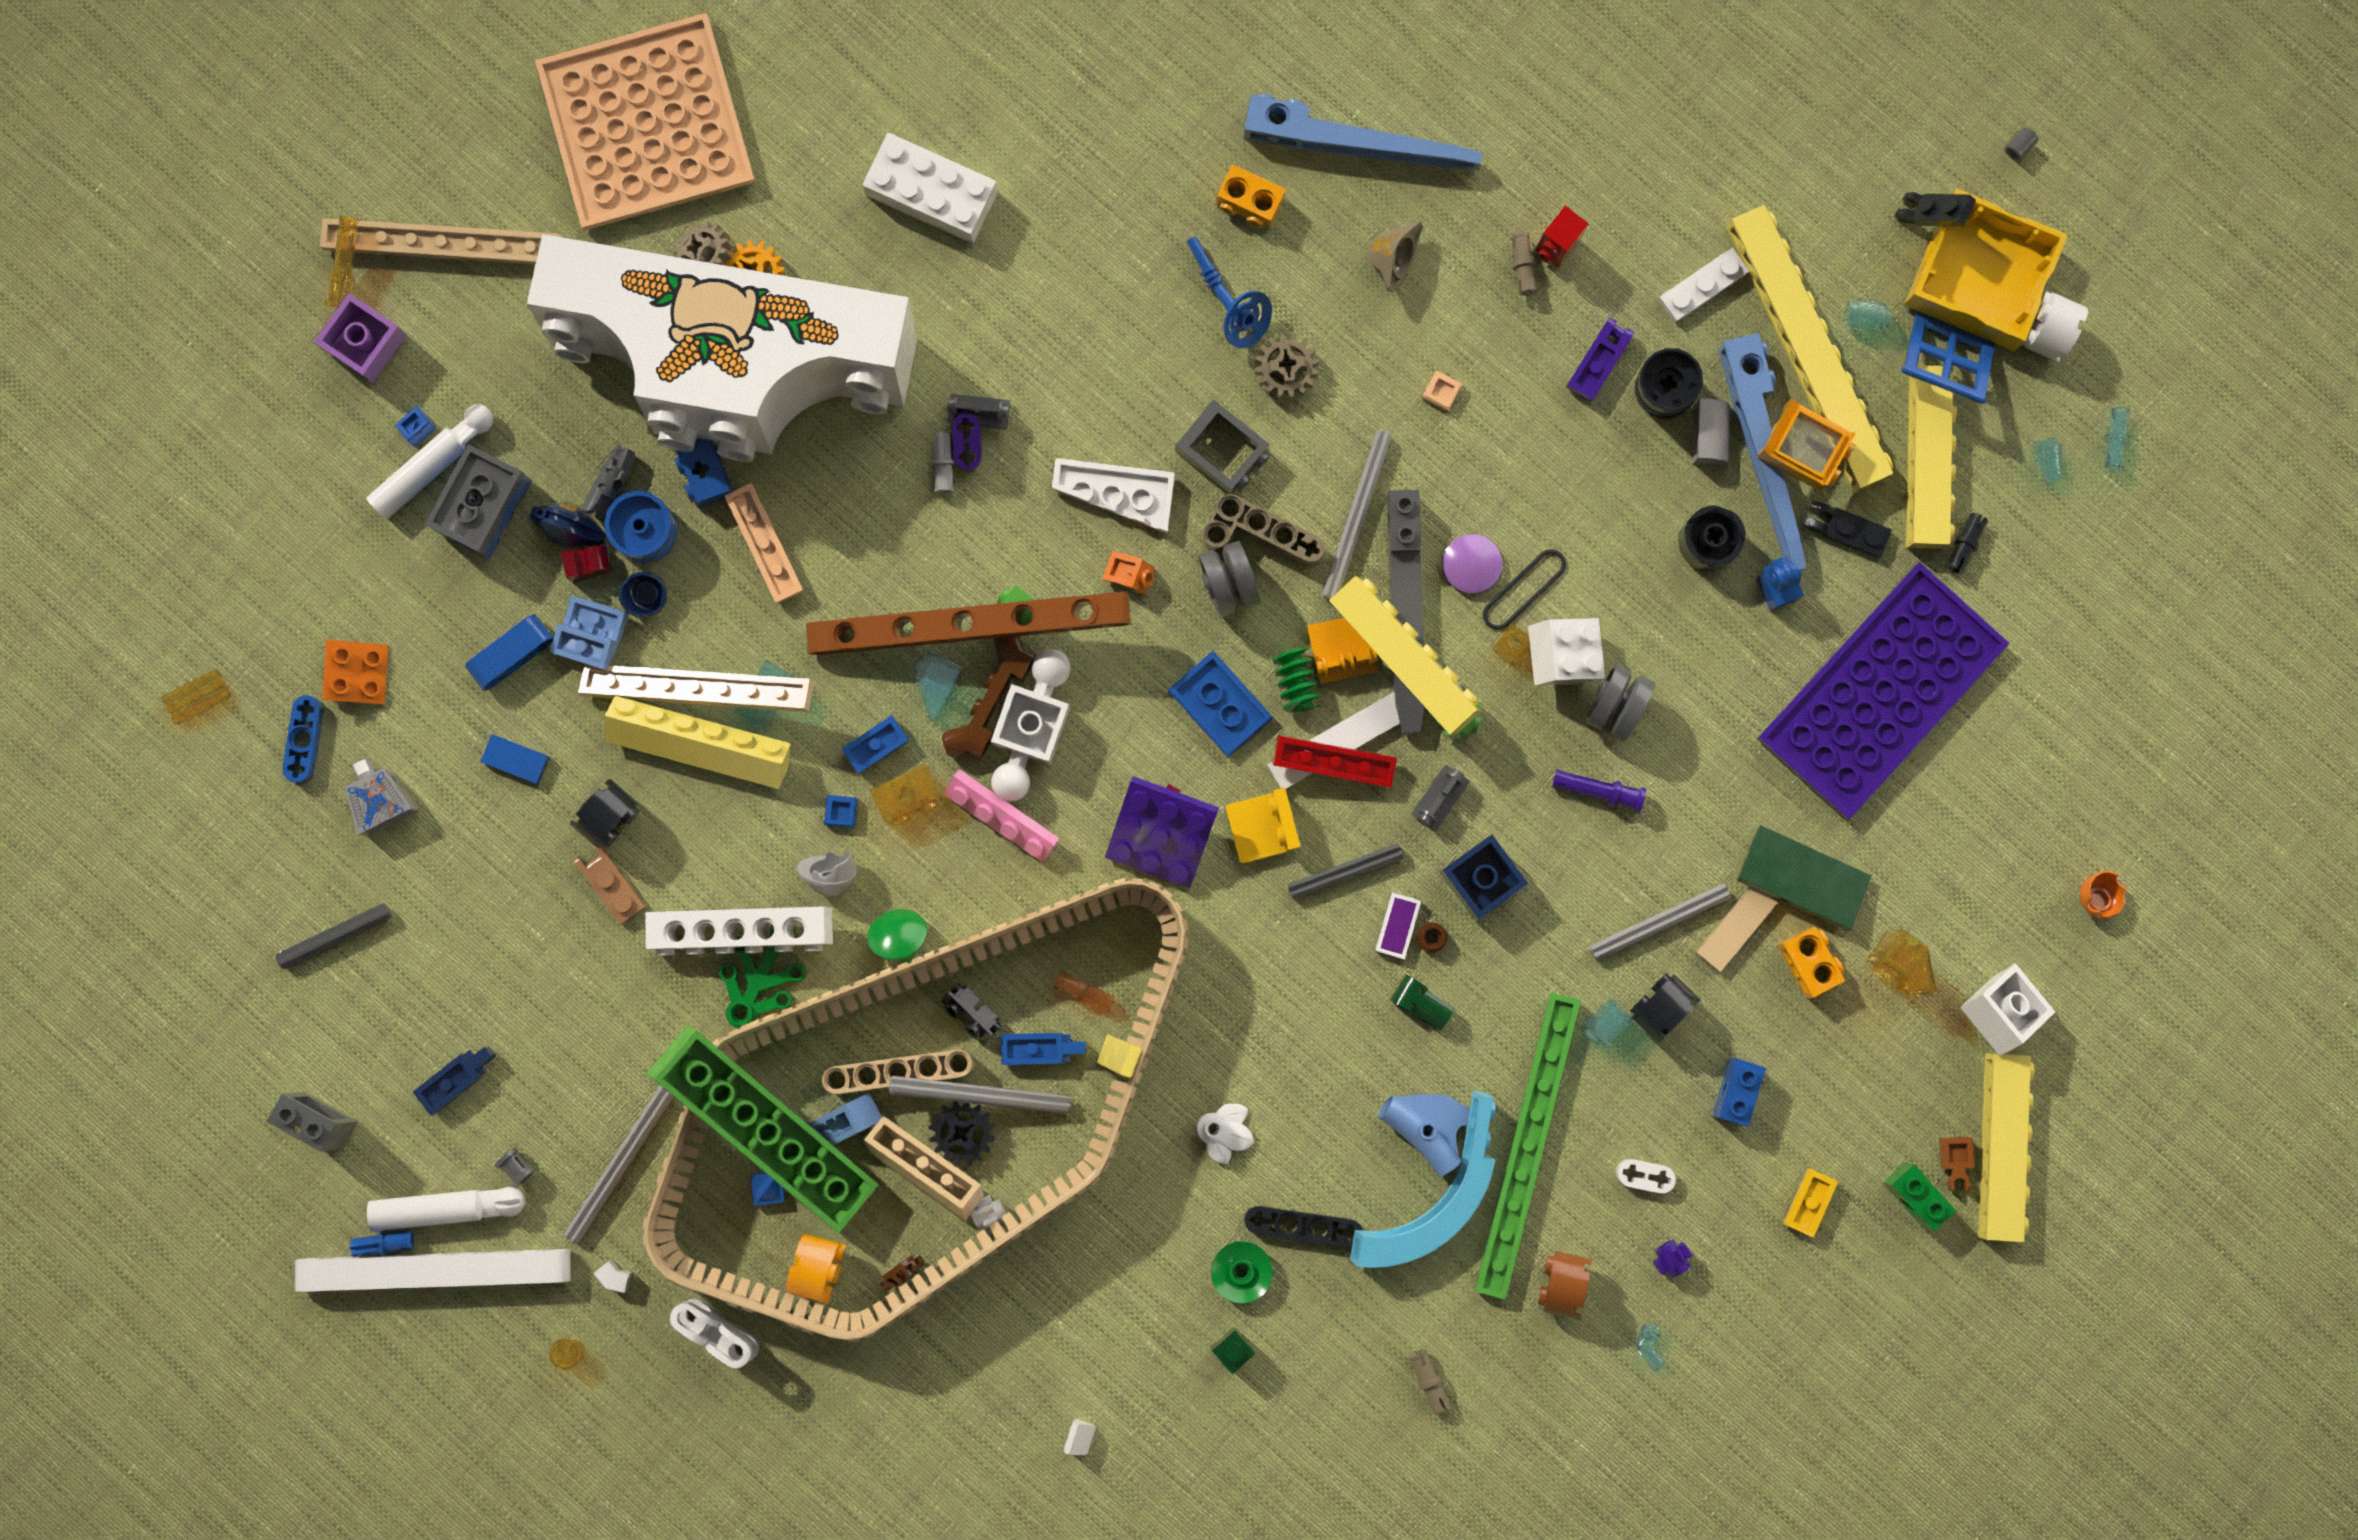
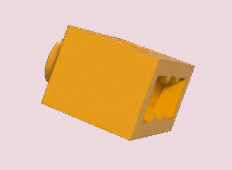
(1254, 190)
(1804, 966)

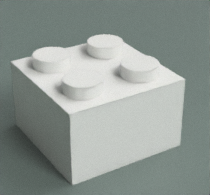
(1566, 651)
(2007, 1009)

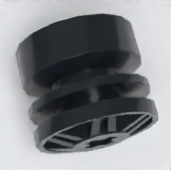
(1684, 377)

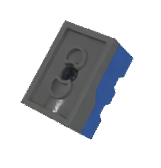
(478, 501)

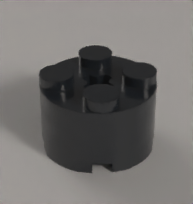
(1713, 522)
(605, 814)
(1665, 1007)

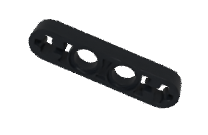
(1304, 1221)

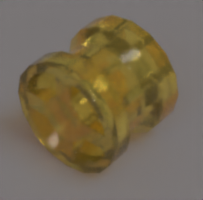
(563, 1357)

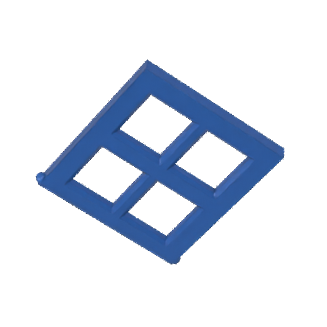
(1981, 369)

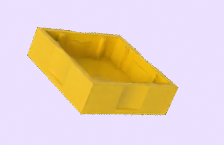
(1987, 273)

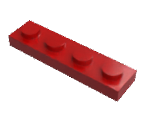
(1334, 761)

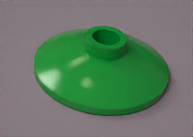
(1245, 1288)

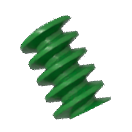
(1295, 680)

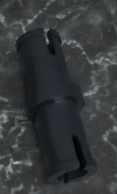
(1966, 543)

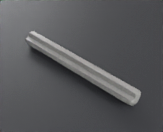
(1659, 922)

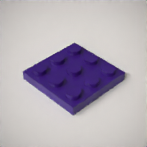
(1161, 832)

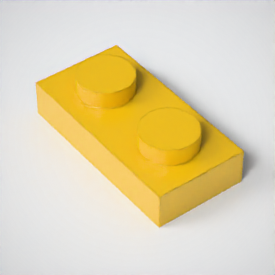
(1810, 1202)

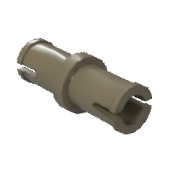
(1524, 264)
(1429, 1381)

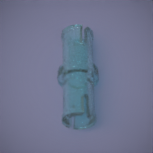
(2117, 438)

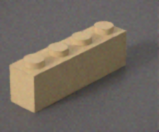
(924, 1168)

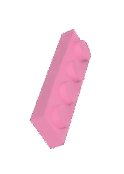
(1001, 816)

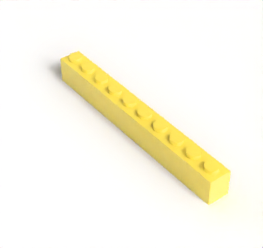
(1807, 343)

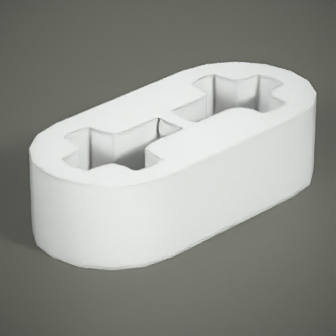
(1643, 1183)

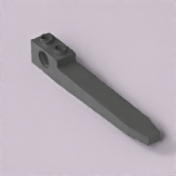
(1406, 589)

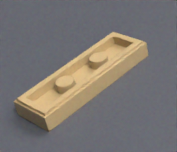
(1735, 928)

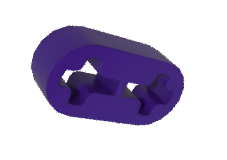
(974, 440)

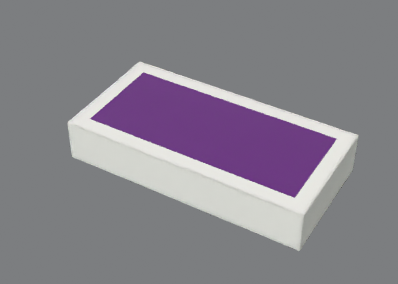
(1398, 926)

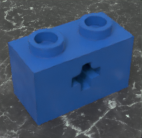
(715, 484)
(1739, 1092)

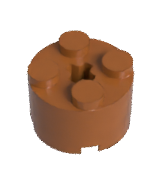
(1566, 1284)

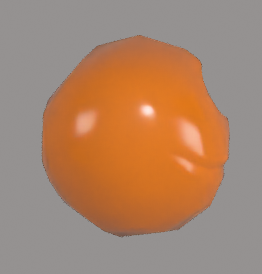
(2102, 895)

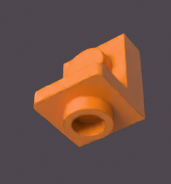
(1129, 572)

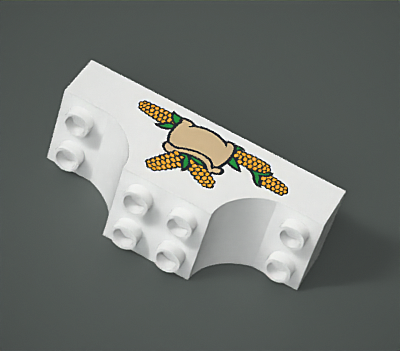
(719, 344)

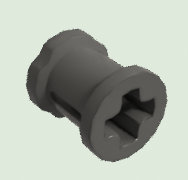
(515, 1167)

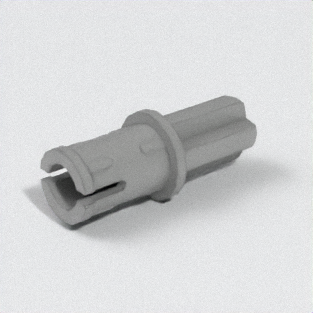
(943, 463)

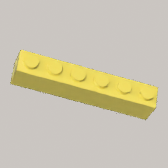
(1930, 464)
(1405, 655)
(696, 742)
(2005, 1147)

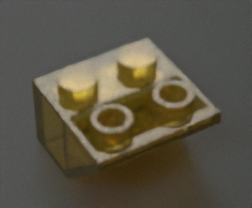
(1904, 961)

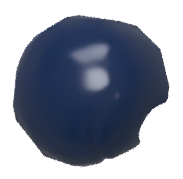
(643, 594)

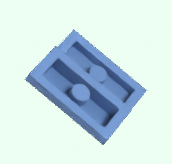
(589, 632)

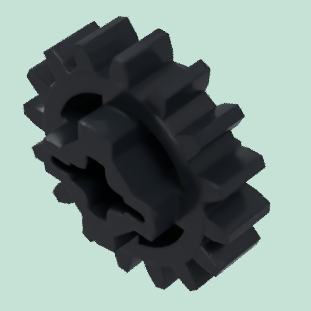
(970, 1145)

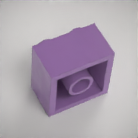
(360, 338)

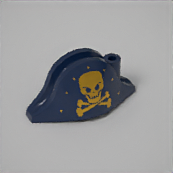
(567, 525)

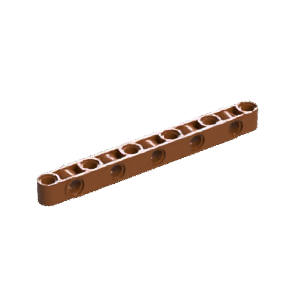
(989, 622)

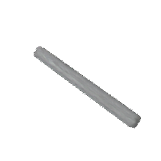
(1357, 514)
(979, 1094)
(618, 1165)

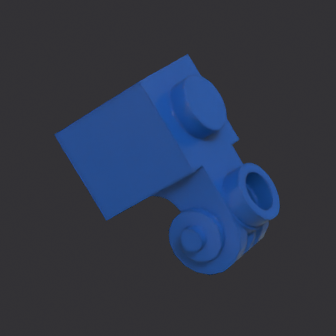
(1780, 583)

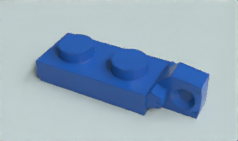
(1039, 1048)

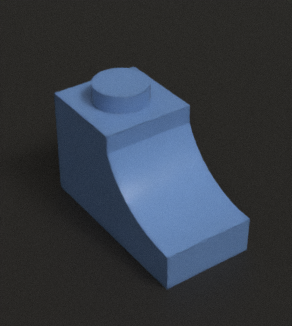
(847, 1120)

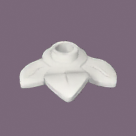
(1229, 1133)

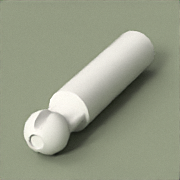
(429, 462)
(443, 1208)

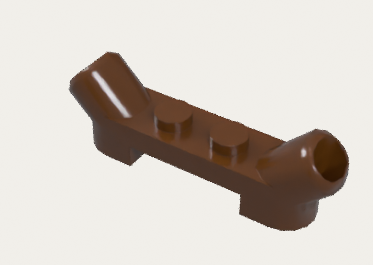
(975, 738)

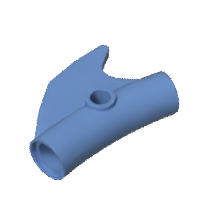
(1440, 1119)

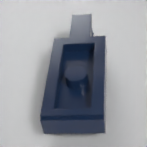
(453, 1080)

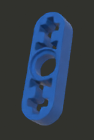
(294, 729)

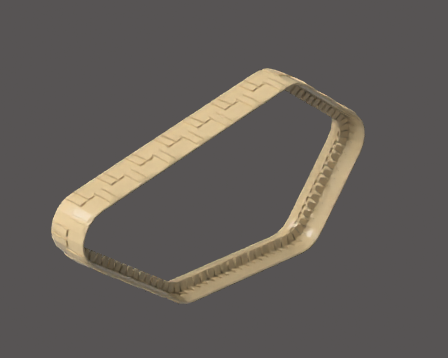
(746, 1035)

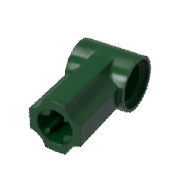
(1416, 999)

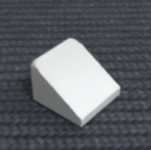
(1079, 1438)

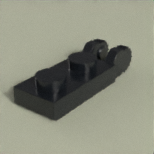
(1936, 209)
(1849, 529)

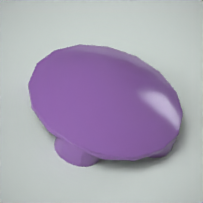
(1472, 563)

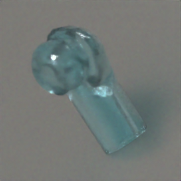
(1647, 1343)

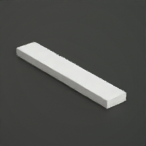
(1349, 733)

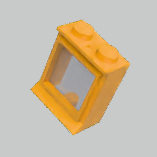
(1807, 446)

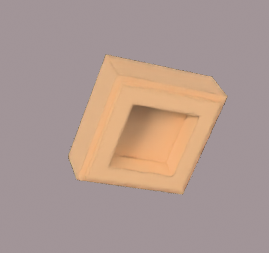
(1442, 391)

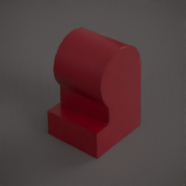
(586, 563)

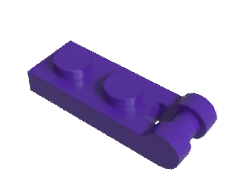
(1599, 360)

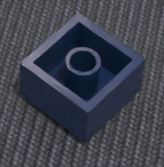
(1483, 877)

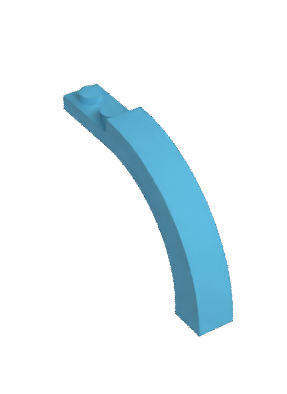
(1449, 1214)

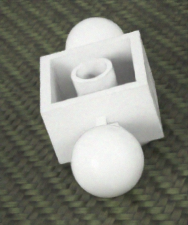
(1030, 724)

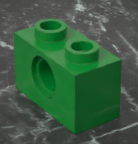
(1919, 1196)

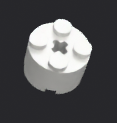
(2055, 326)

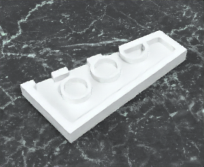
(1123, 490)

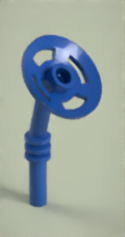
(1240, 314)

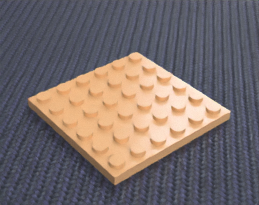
(645, 121)

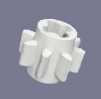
(987, 1213)

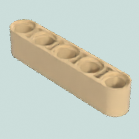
(883, 1070)

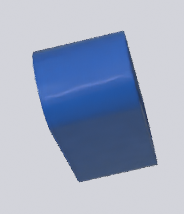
(509, 652)

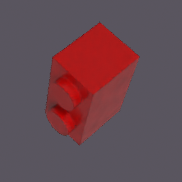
(1561, 237)

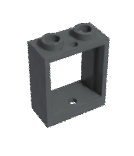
(1197, 431)
(319, 1123)

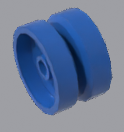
(624, 521)

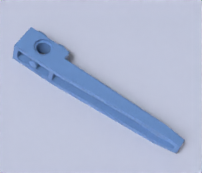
(1337, 138)
(1748, 401)

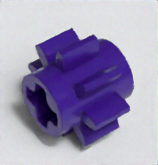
(1672, 1258)

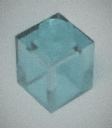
(1606, 1023)

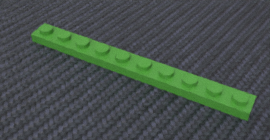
(1527, 1146)

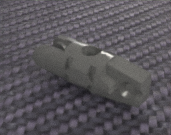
(609, 482)

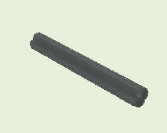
(1345, 871)
(333, 936)

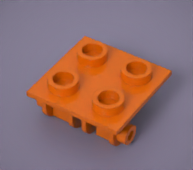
(355, 672)

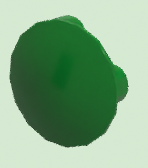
(897, 935)

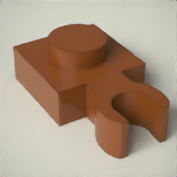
(1956, 1155)

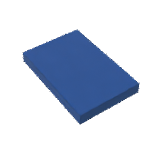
(1220, 704)

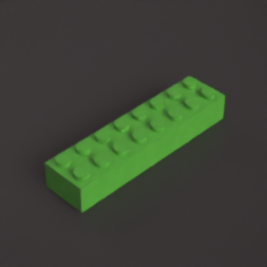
(762, 1128)

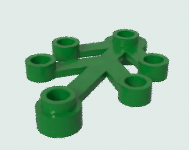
(757, 981)

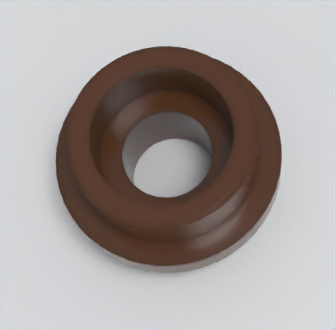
(1441, 937)

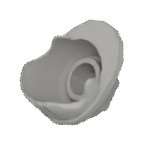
(829, 873)

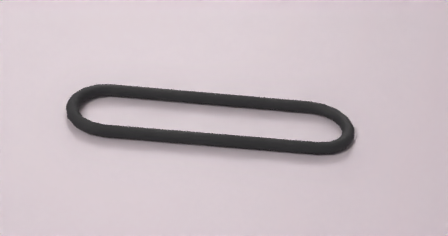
(1535, 596)

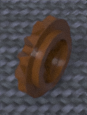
(901, 1272)

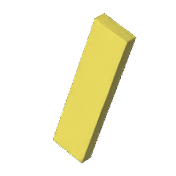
(1119, 1055)

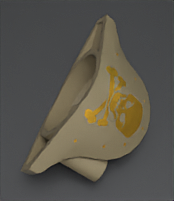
(1393, 252)

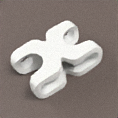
(714, 1332)

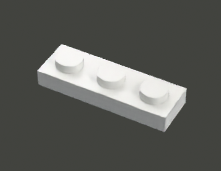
(1703, 285)

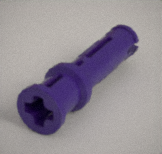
(1613, 793)

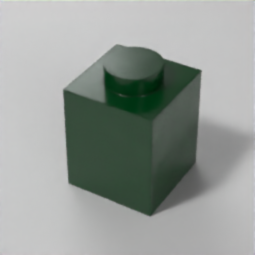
(1233, 1350)

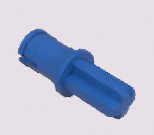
(382, 1244)

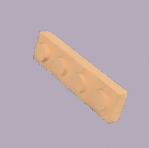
(764, 543)

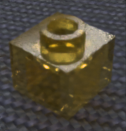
(1504, 649)

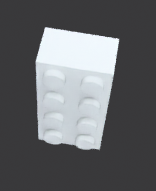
(930, 188)

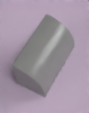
(1711, 432)

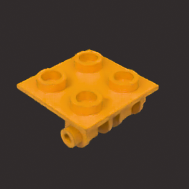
(1340, 651)

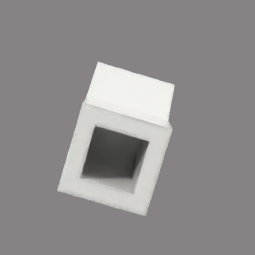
(613, 1277)

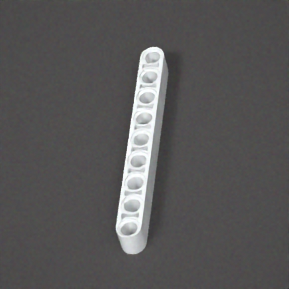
(432, 1270)

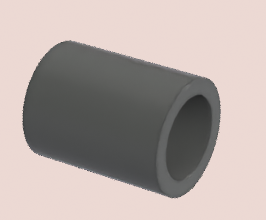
(2021, 144)

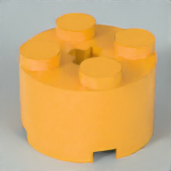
(815, 1268)

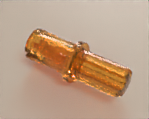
(1084, 991)

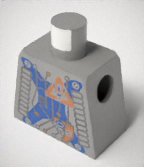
(377, 799)

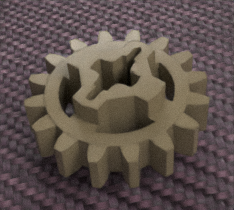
(699, 245)
(1298, 363)

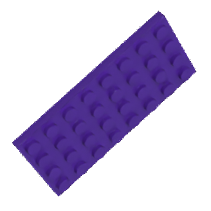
(1883, 691)

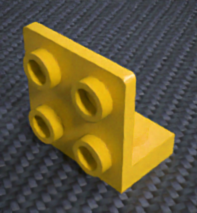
(1263, 826)

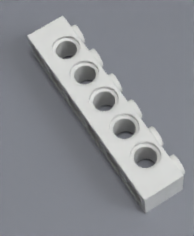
(663, 925)

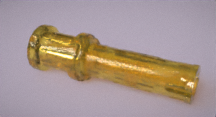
(341, 276)

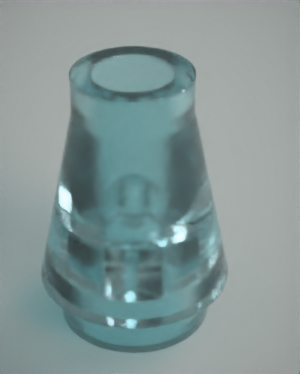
(2049, 458)

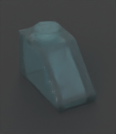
(936, 682)

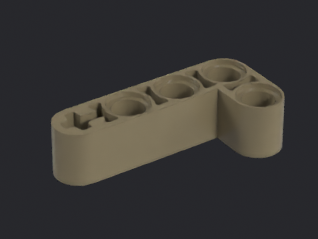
(1265, 536)

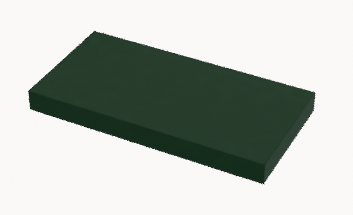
(1804, 878)

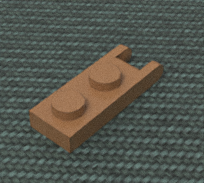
(611, 886)

